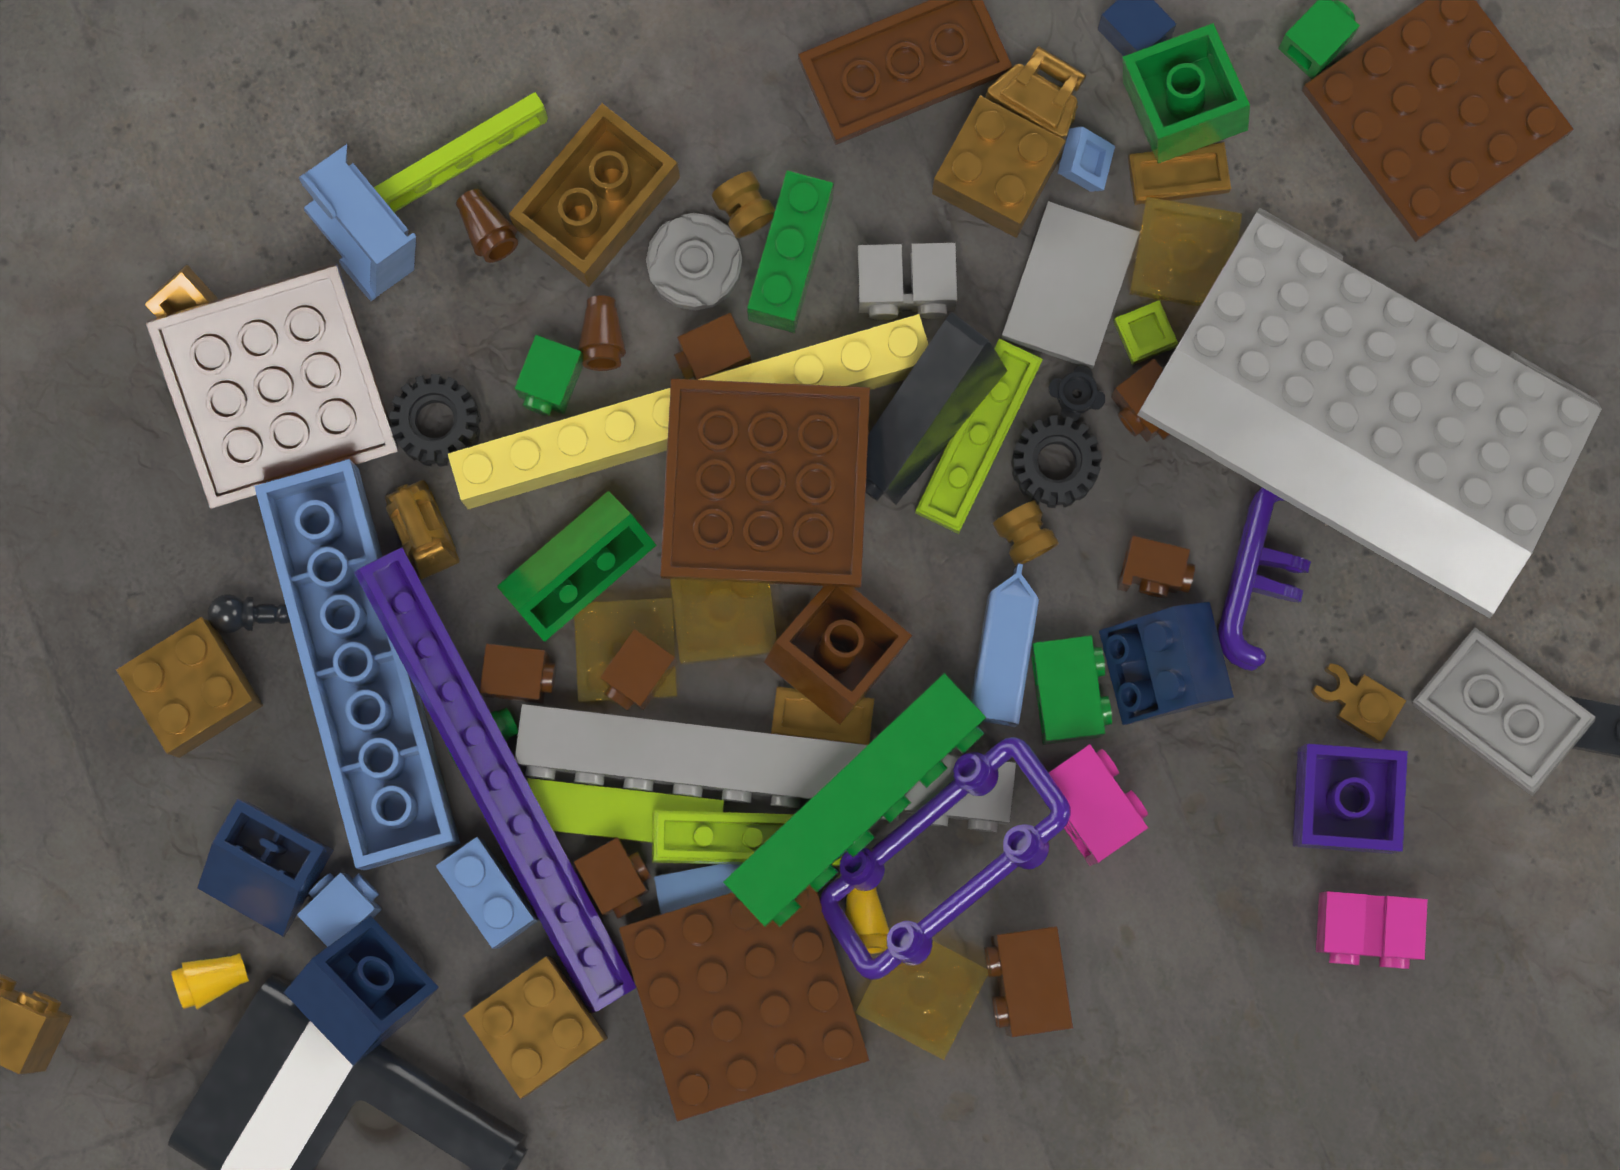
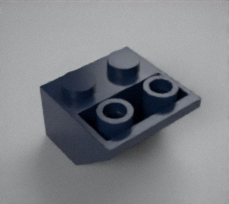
(1166, 663)
(262, 866)

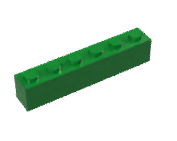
(855, 801)

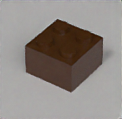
(837, 649)
(1029, 982)

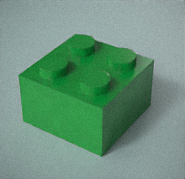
(1186, 93)

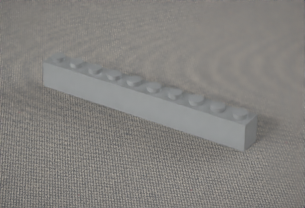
(718, 759)

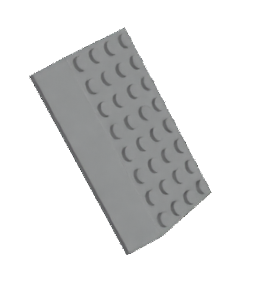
(1373, 413)

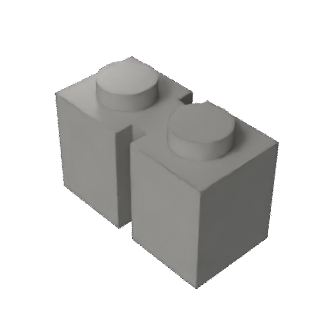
(931, 280)

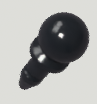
(230, 613)

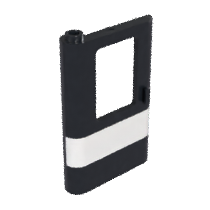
(287, 1091)

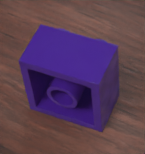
(1350, 798)

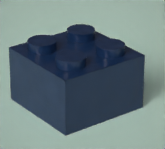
(361, 990)

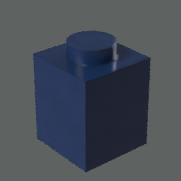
(1135, 25)

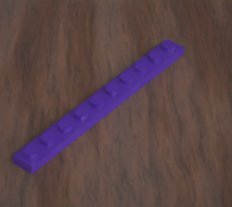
(495, 780)

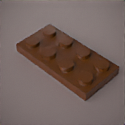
(903, 65)

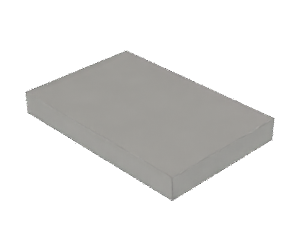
(1070, 285)
(1503, 711)

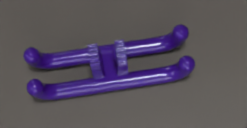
(1245, 581)

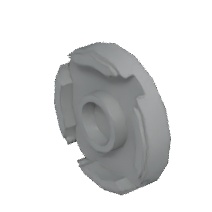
(694, 261)

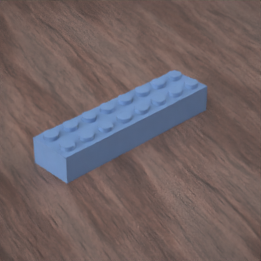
(356, 682)

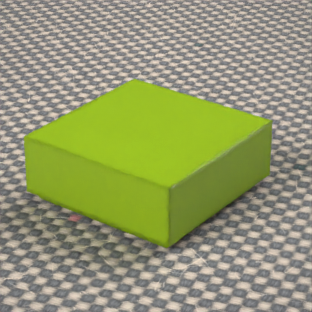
(1145, 332)

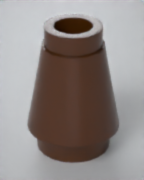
(486, 226)
(601, 335)

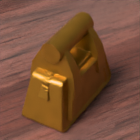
(1035, 97)
(421, 529)

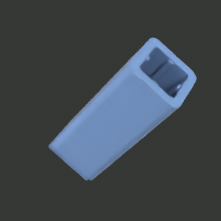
(1005, 650)

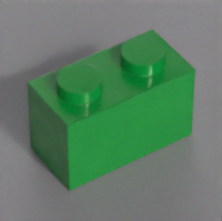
(1069, 690)

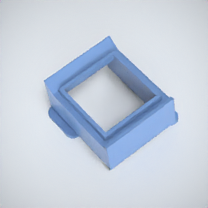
(359, 225)

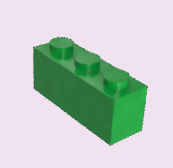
(790, 251)
(576, 565)

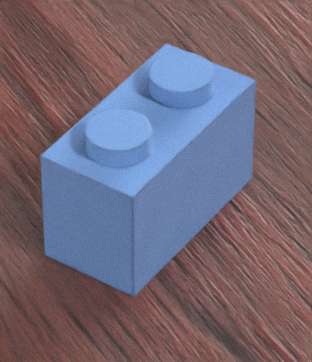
(487, 893)

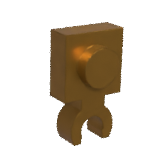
(1365, 707)

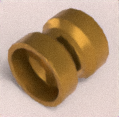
(743, 204)
(1023, 528)

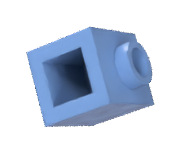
(339, 906)

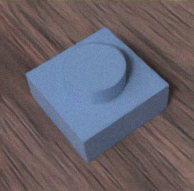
(1086, 159)

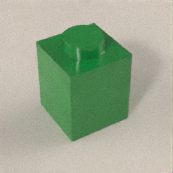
(1319, 36)
(548, 376)

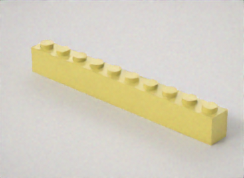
(641, 424)

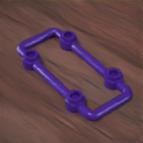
(1022, 847)

